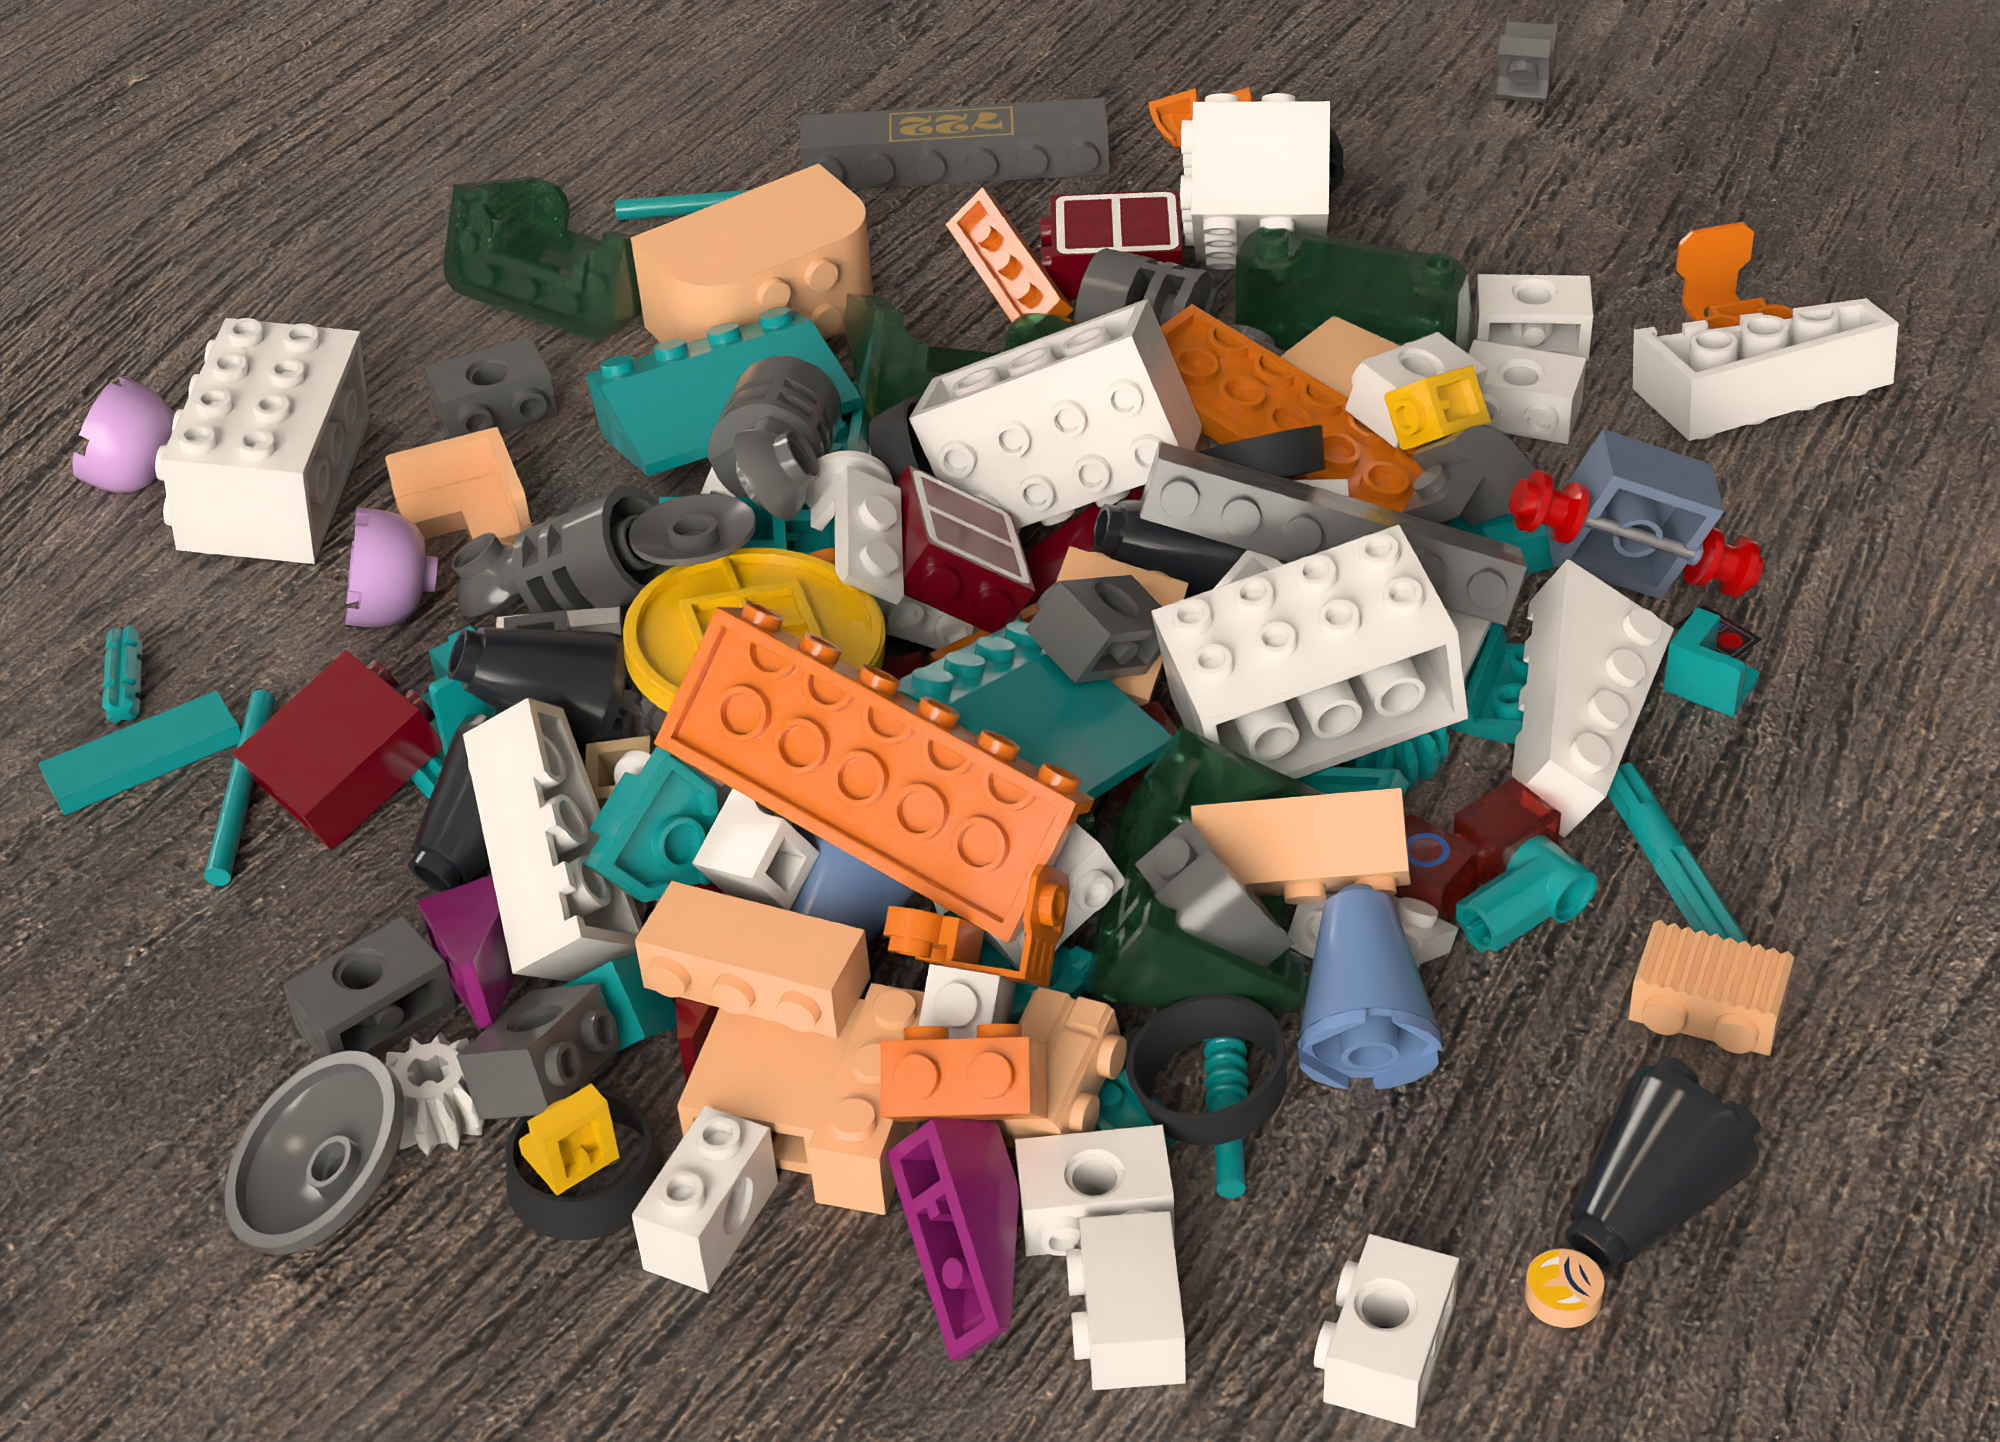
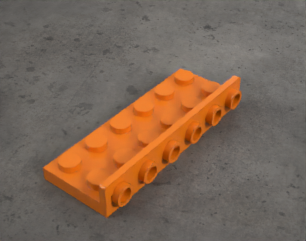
(1254, 393)
(871, 767)

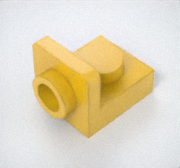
(1436, 407)
(571, 1139)

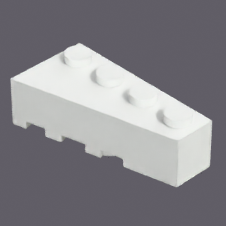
(1764, 366)
(1584, 689)
(537, 836)

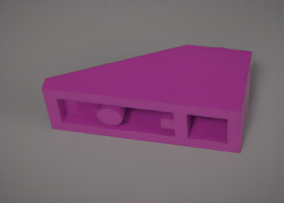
(471, 940)
(963, 1225)

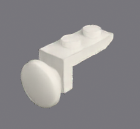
(867, 521)

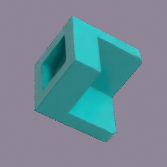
(1702, 673)
(636, 1010)

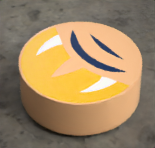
(1564, 1288)

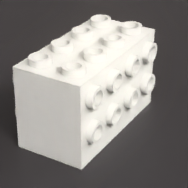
(1252, 170)
(1059, 417)
(265, 441)
(1316, 657)

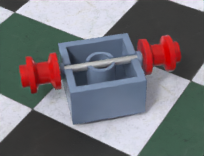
(1638, 519)

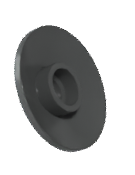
(692, 529)

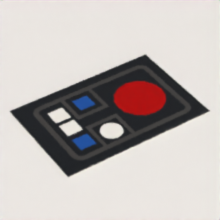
(1732, 638)

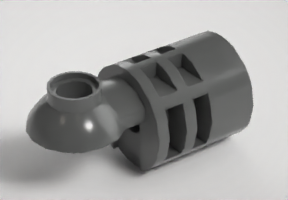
(1123, 278)
(775, 432)
(561, 562)

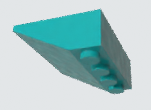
(669, 401)
(1023, 695)

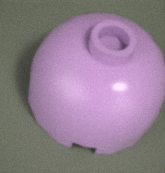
(123, 437)
(387, 569)

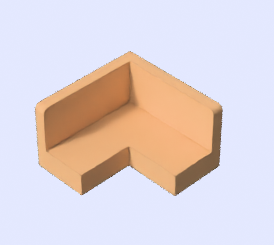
(460, 486)

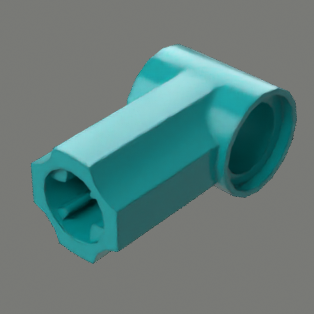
(1536, 885)

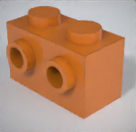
(963, 1078)

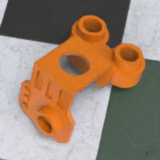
(1711, 266)
(959, 942)

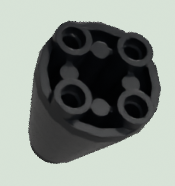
(1161, 548)
(558, 667)
(451, 837)
(1659, 1163)

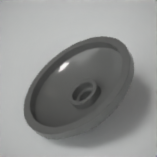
(315, 1153)

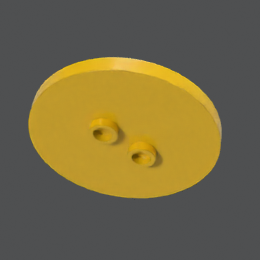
(677, 606)

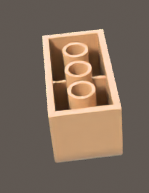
(765, 249)

